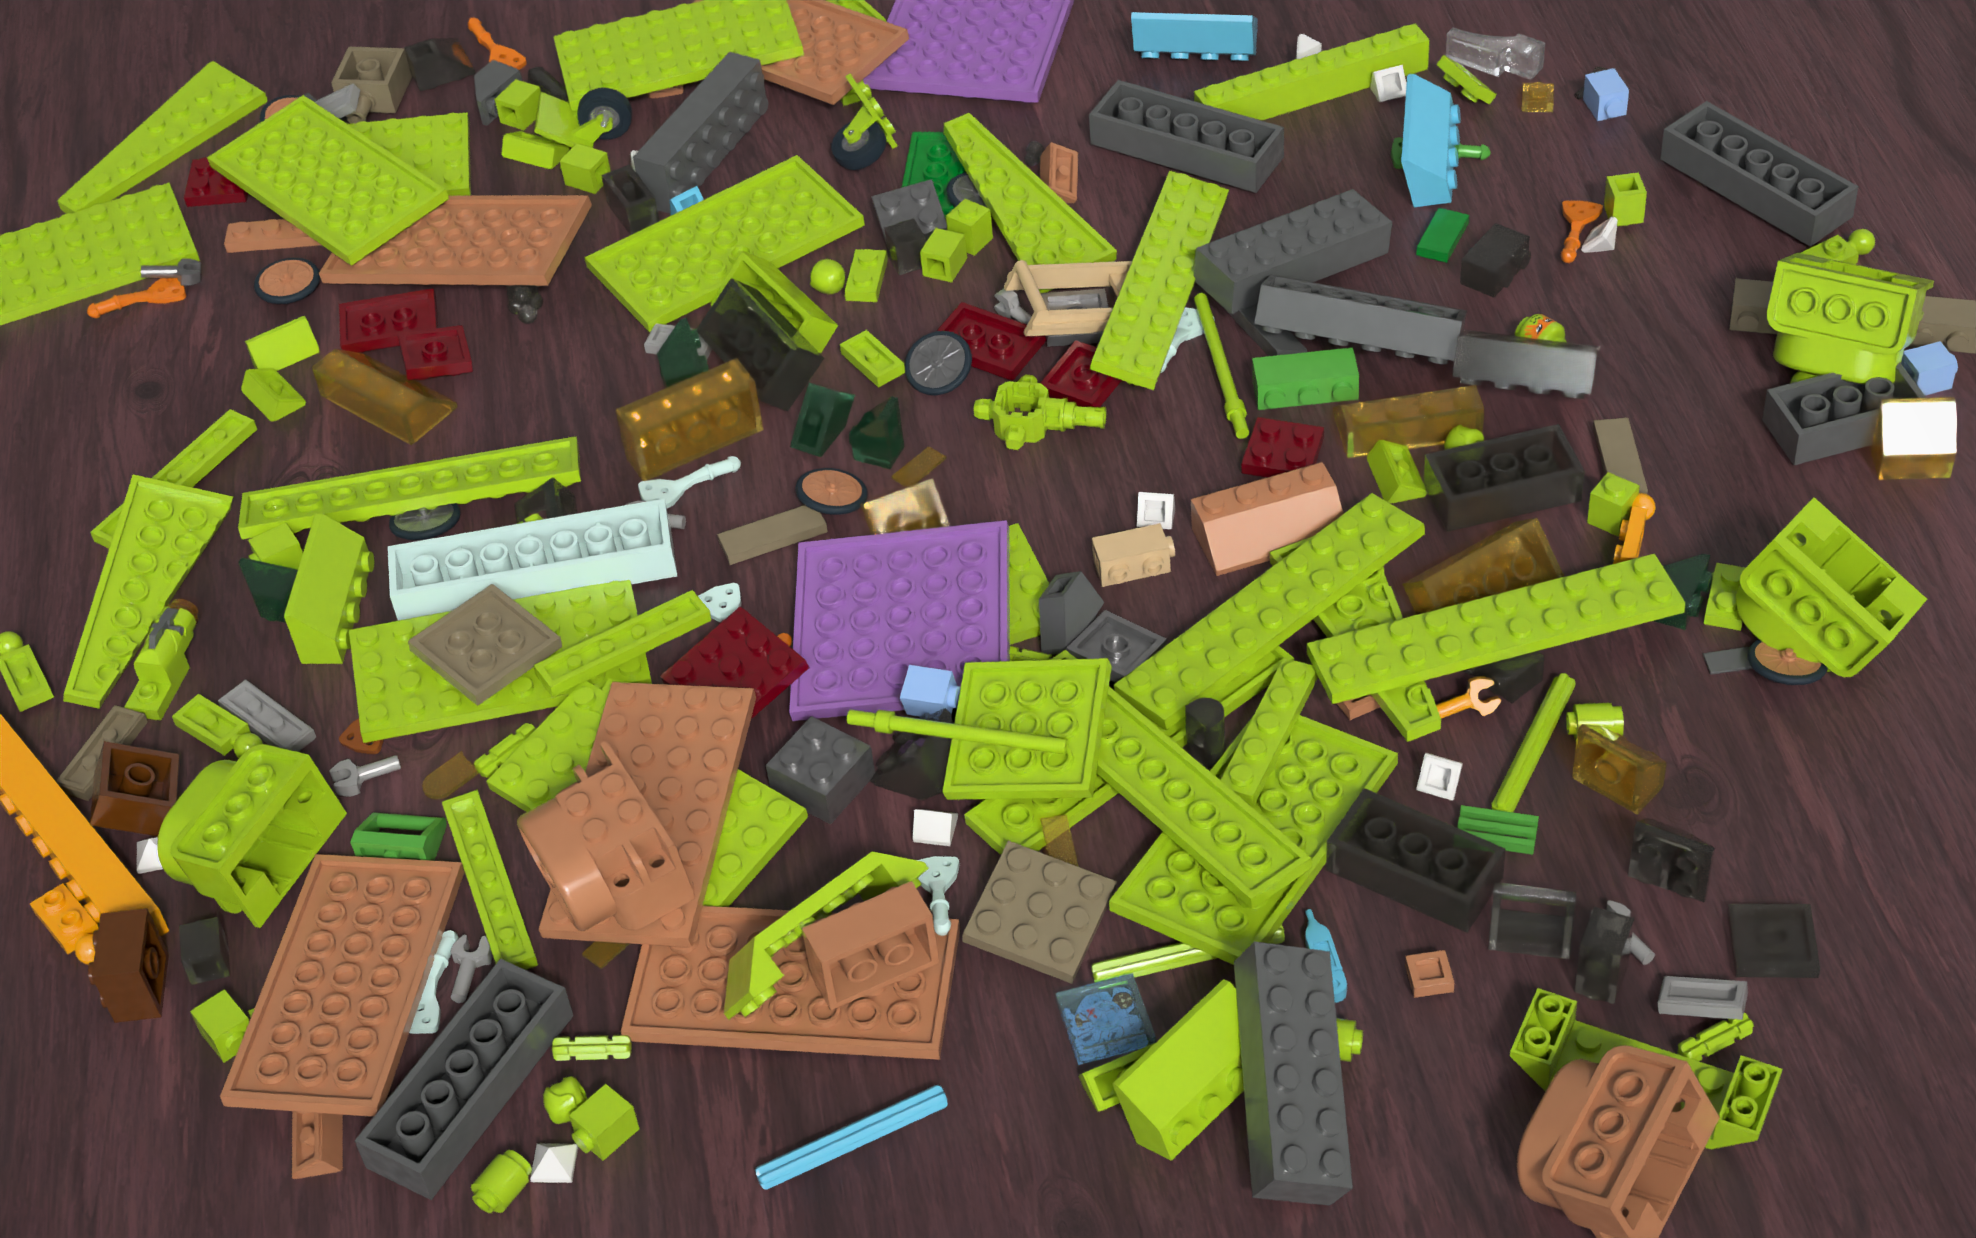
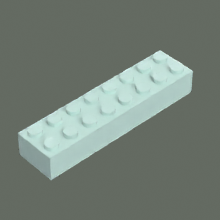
(533, 558)

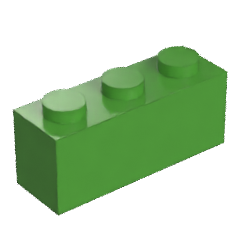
(1305, 378)

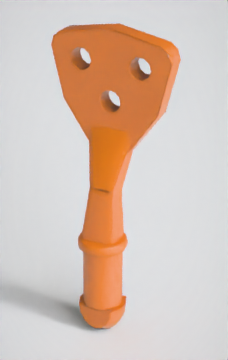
(497, 51)
(1577, 214)
(161, 291)

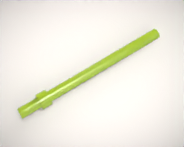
(1234, 406)
(887, 722)

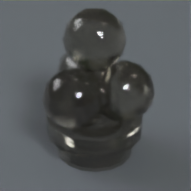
(524, 302)

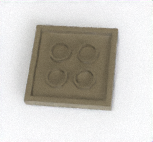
(485, 644)
(1039, 912)

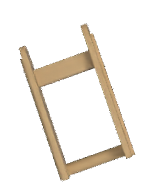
(1071, 275)

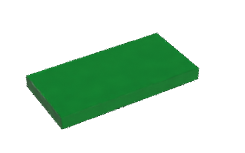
(932, 158)

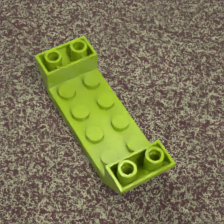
(752, 969)
(1554, 1038)

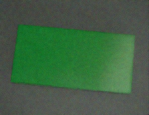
(1442, 235)

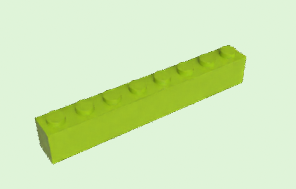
(1319, 76)

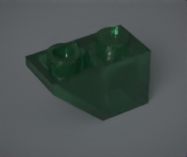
(679, 355)
(1690, 579)

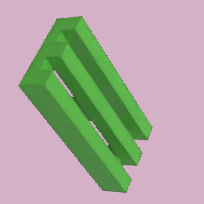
(1499, 824)

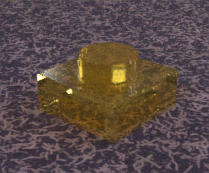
(1537, 97)

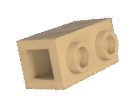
(1132, 554)

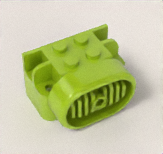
(1843, 317)
(1824, 594)
(249, 829)

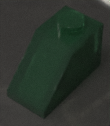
(821, 418)
(879, 435)
(269, 587)

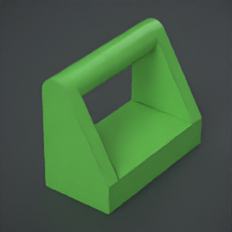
(370, 842)

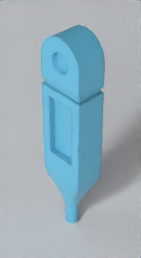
(1319, 938)

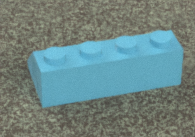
(1194, 35)
(1430, 142)

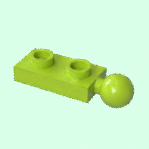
(1836, 248)
(22, 672)
(215, 726)

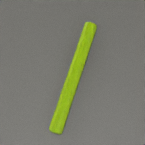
(1534, 744)
(1158, 960)

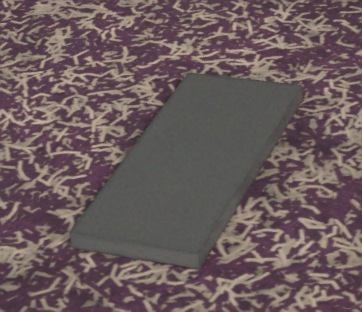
(1727, 660)

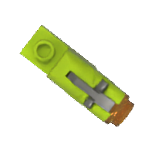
(162, 659)

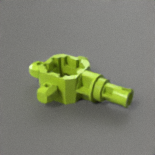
(1048, 413)

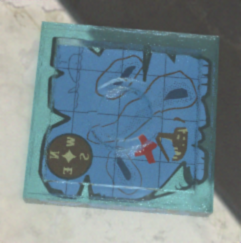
(1105, 1019)

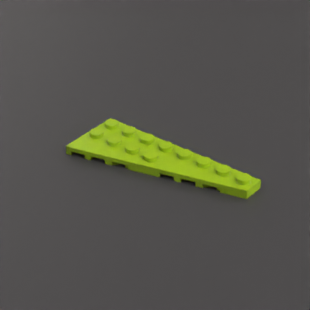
(189, 118)
(1025, 209)
(150, 555)
(1367, 605)

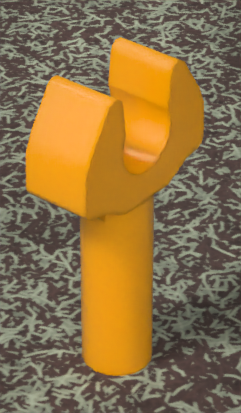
(1470, 699)

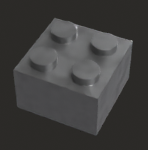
(821, 769)

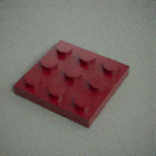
(739, 656)

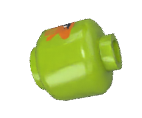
(1541, 327)

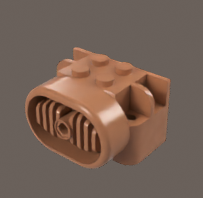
(606, 850)
(1615, 1141)

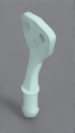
(1188, 328)
(676, 489)
(719, 597)
(937, 880)
(431, 1010)

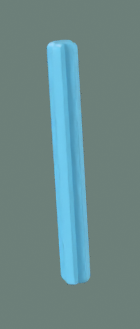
(851, 1137)

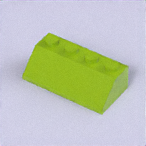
(784, 296)
(328, 591)
(1185, 1076)

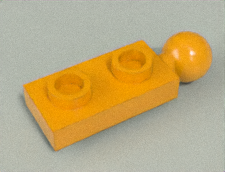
(1633, 529)
(67, 922)

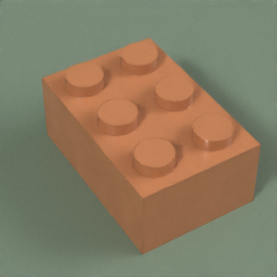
(871, 945)

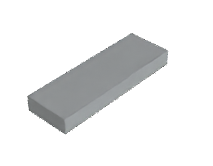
(267, 717)

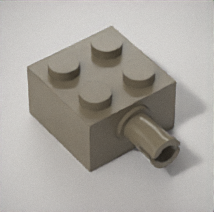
(379, 75)

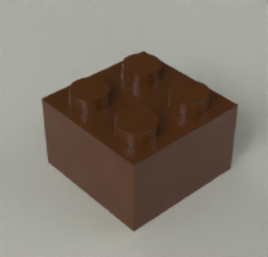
(133, 788)
(129, 965)

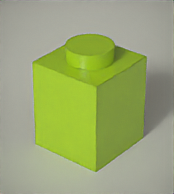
(518, 104)
(584, 167)
(1625, 198)
(972, 221)
(943, 255)
(1611, 503)
(277, 547)
(221, 1024)
(603, 1122)

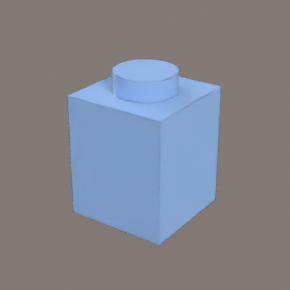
(1605, 94)
(1930, 367)
(929, 691)

